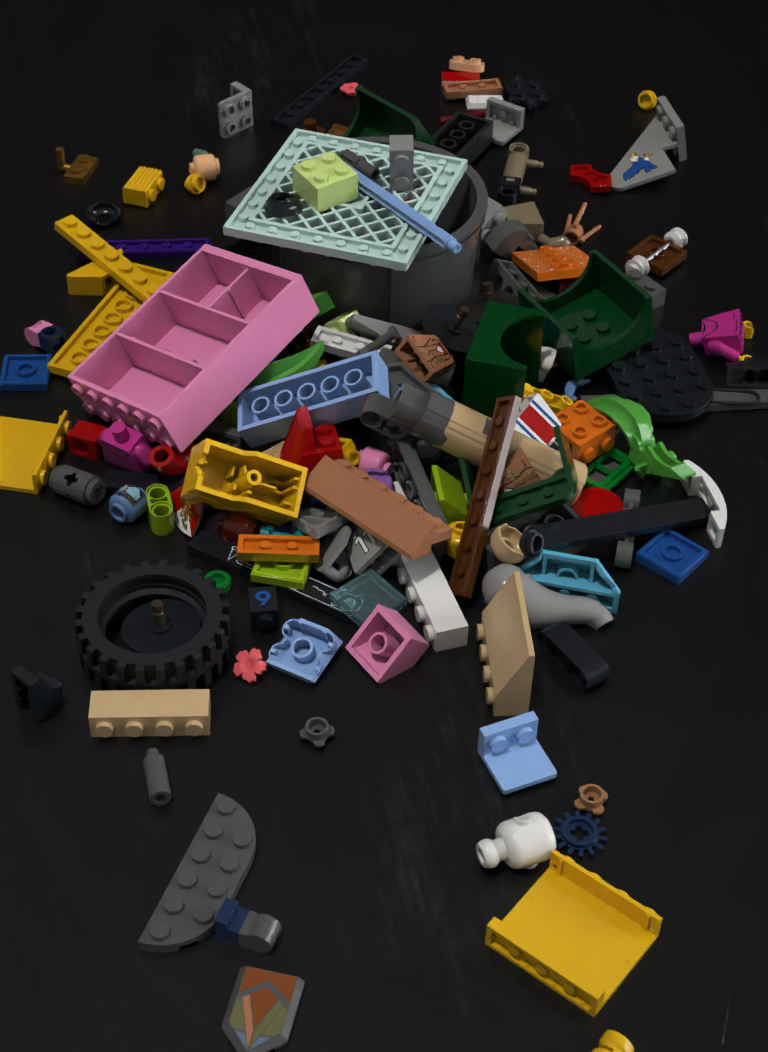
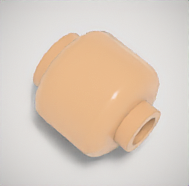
(205, 165)

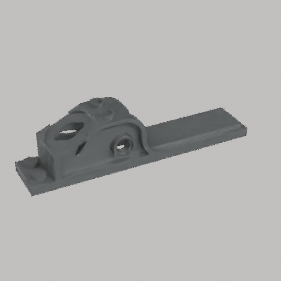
(409, 461)

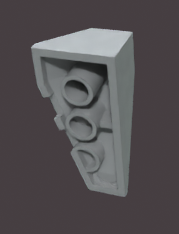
(375, 328)

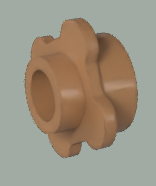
(591, 792)

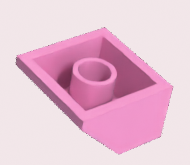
(386, 644)

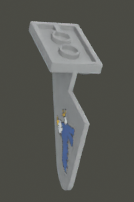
(646, 157)

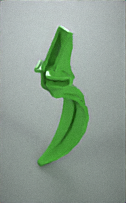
(289, 366)
(638, 430)

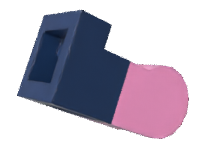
(46, 336)

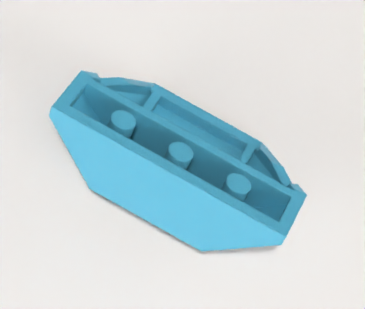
(574, 576)

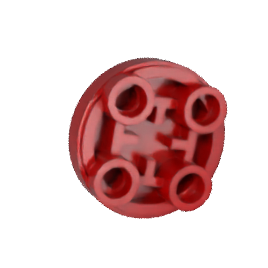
(596, 501)

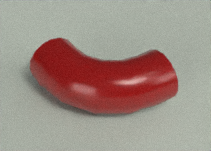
(168, 462)

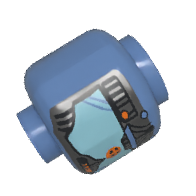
(128, 503)

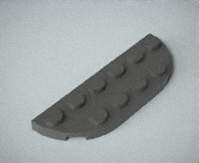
(205, 877)

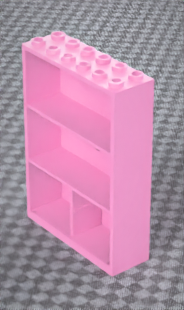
(194, 345)

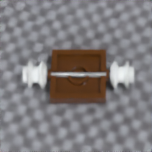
(658, 254)

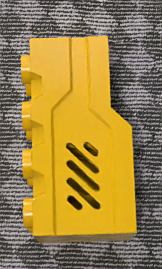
(244, 482)

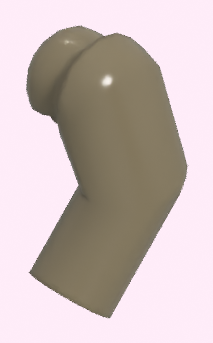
(560, 241)

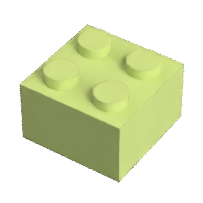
(325, 181)

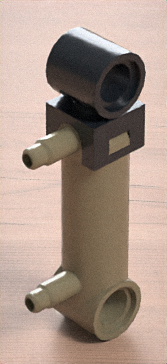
(510, 183)

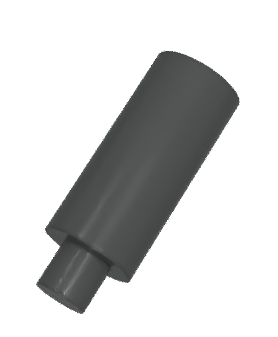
(156, 777)

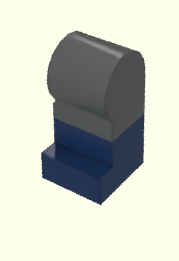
(245, 927)

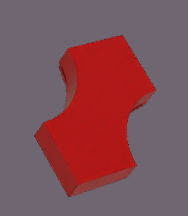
(594, 180)

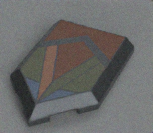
(262, 1009)

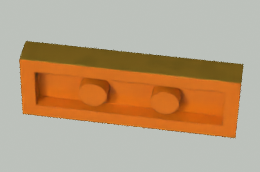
(278, 548)

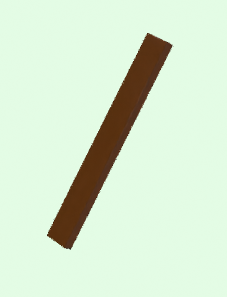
(484, 496)

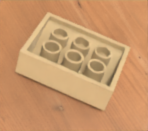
(507, 650)

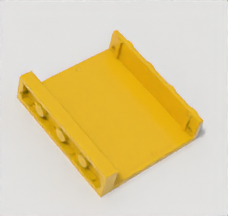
(30, 451)
(575, 933)

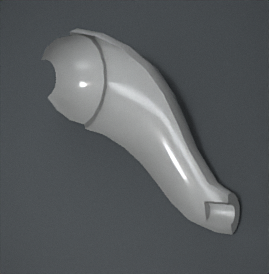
(544, 605)

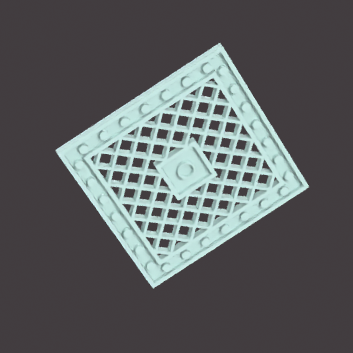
(403, 240)

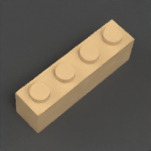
(149, 713)

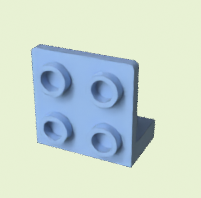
(514, 753)

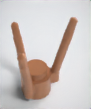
(574, 231)

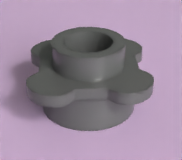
(317, 731)

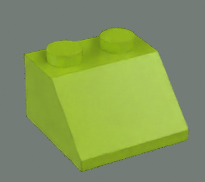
(449, 495)

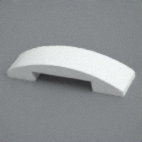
(705, 487)

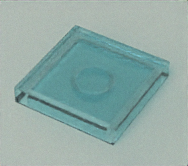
(363, 594)

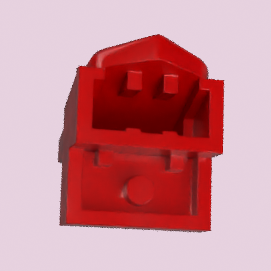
(308, 444)

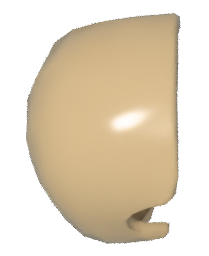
(505, 544)

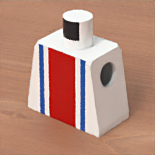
(537, 420)

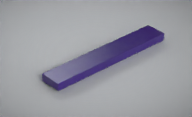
(155, 248)

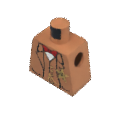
(425, 356)
(517, 472)

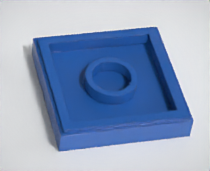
(25, 372)
(671, 555)

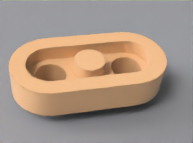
(473, 65)

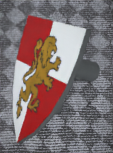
(187, 513)

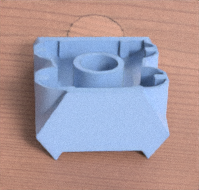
(303, 650)

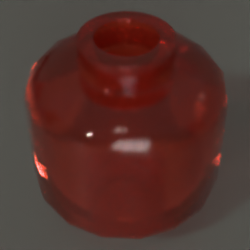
(237, 523)

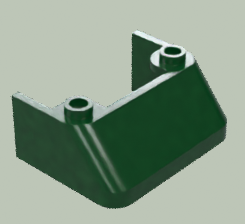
(535, 496)

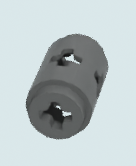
(77, 485)

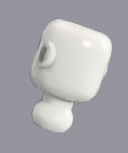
(519, 842)

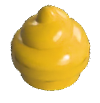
(647, 99)
(195, 183)

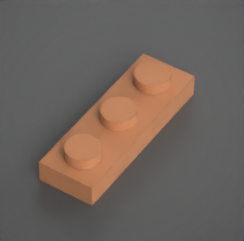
(462, 89)

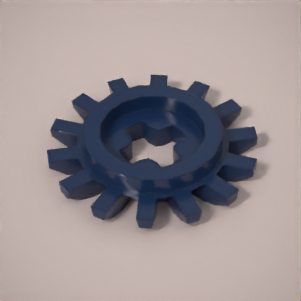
(587, 827)

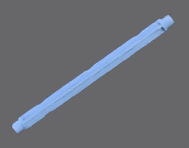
(407, 213)

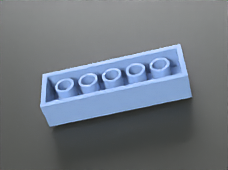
(330, 392)

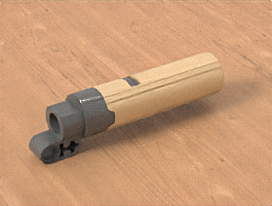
(454, 429)

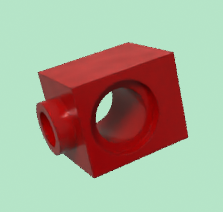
(84, 440)

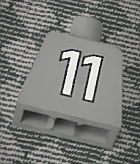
(369, 552)

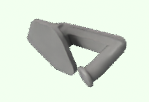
(334, 550)

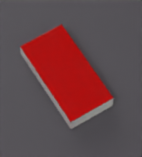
(459, 76)

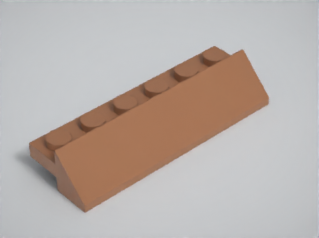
(376, 508)

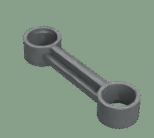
(625, 545)

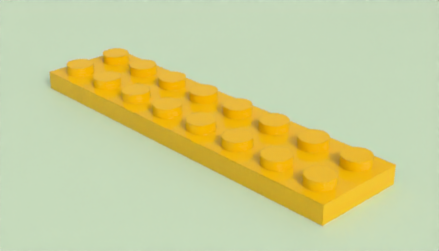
(101, 323)

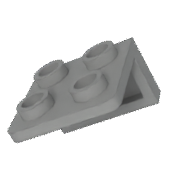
(235, 111)
(507, 119)

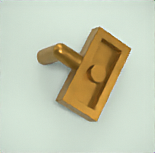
(79, 170)

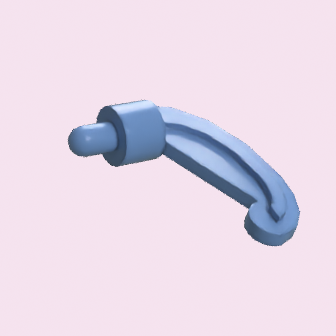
(572, 385)

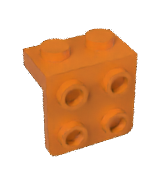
(586, 430)

